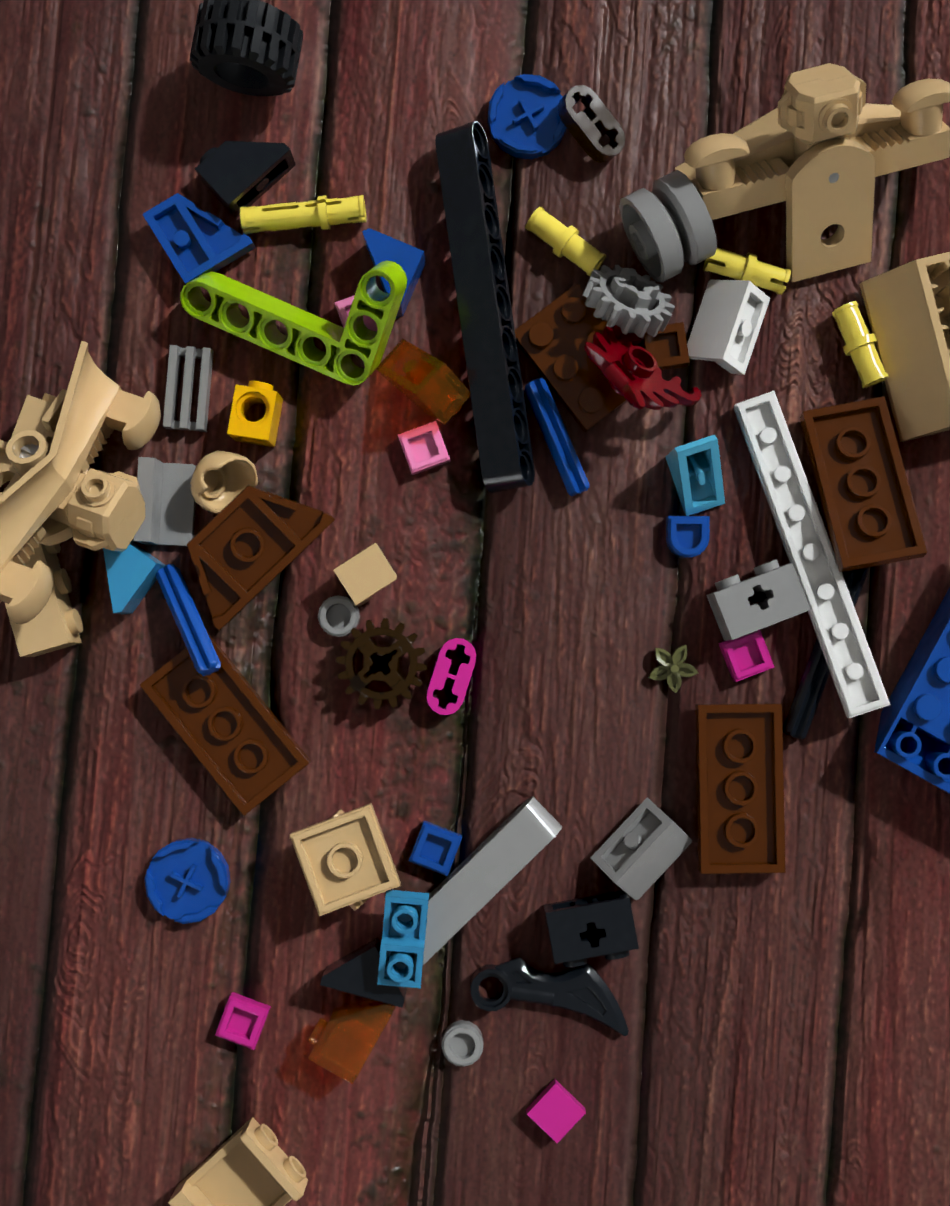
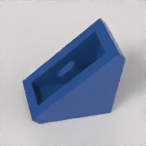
(408, 257)

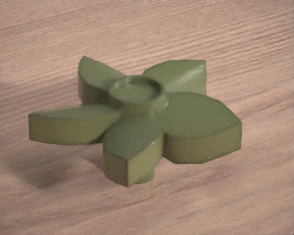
(672, 667)

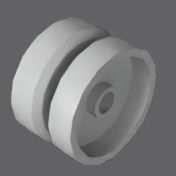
(668, 226)

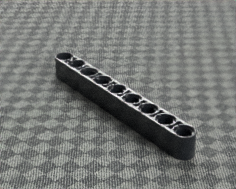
(485, 308)

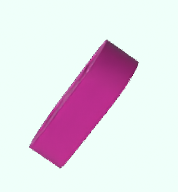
(441, 673)

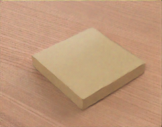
(345, 859)

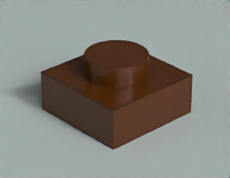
(668, 346)

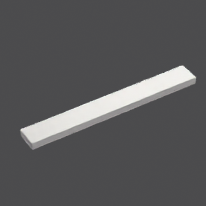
(811, 554)

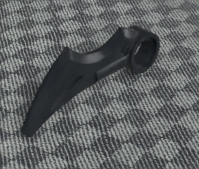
(574, 990)

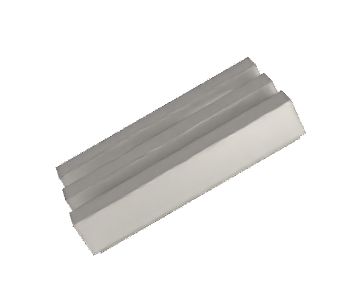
(172, 384)

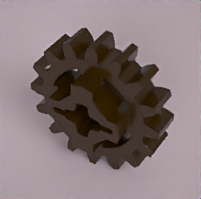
(369, 648)

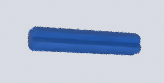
(556, 437)
(188, 620)

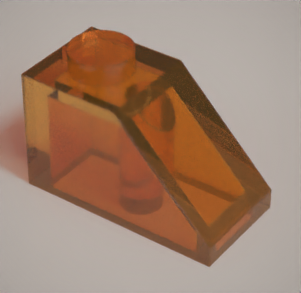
(424, 381)
(349, 1037)

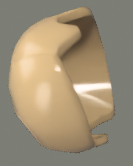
(220, 479)

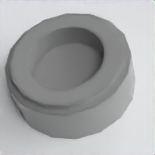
(338, 616)
(462, 1043)

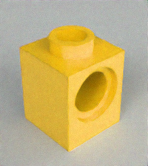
(258, 432)

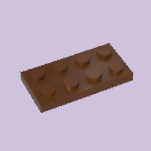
(862, 484)
(226, 728)
(740, 788)

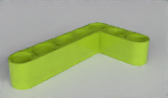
(301, 325)

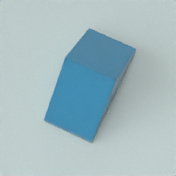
(130, 576)

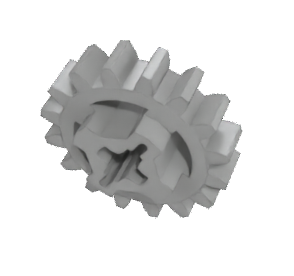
(628, 300)

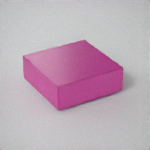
(746, 656)
(243, 1020)
(555, 1111)

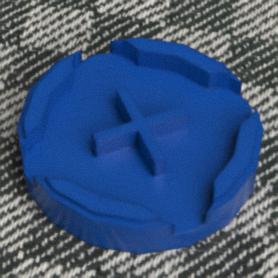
(526, 117)
(187, 880)

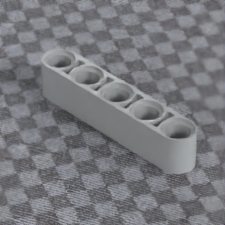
(487, 872)

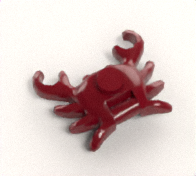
(635, 371)

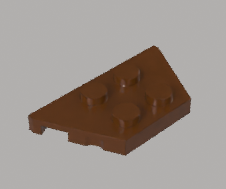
(250, 547)

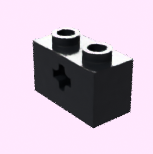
(569, 921)

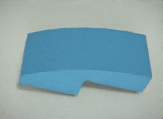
(403, 939)

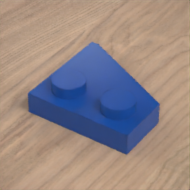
(195, 238)

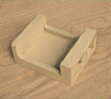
(244, 1172)

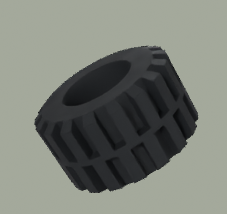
(246, 46)

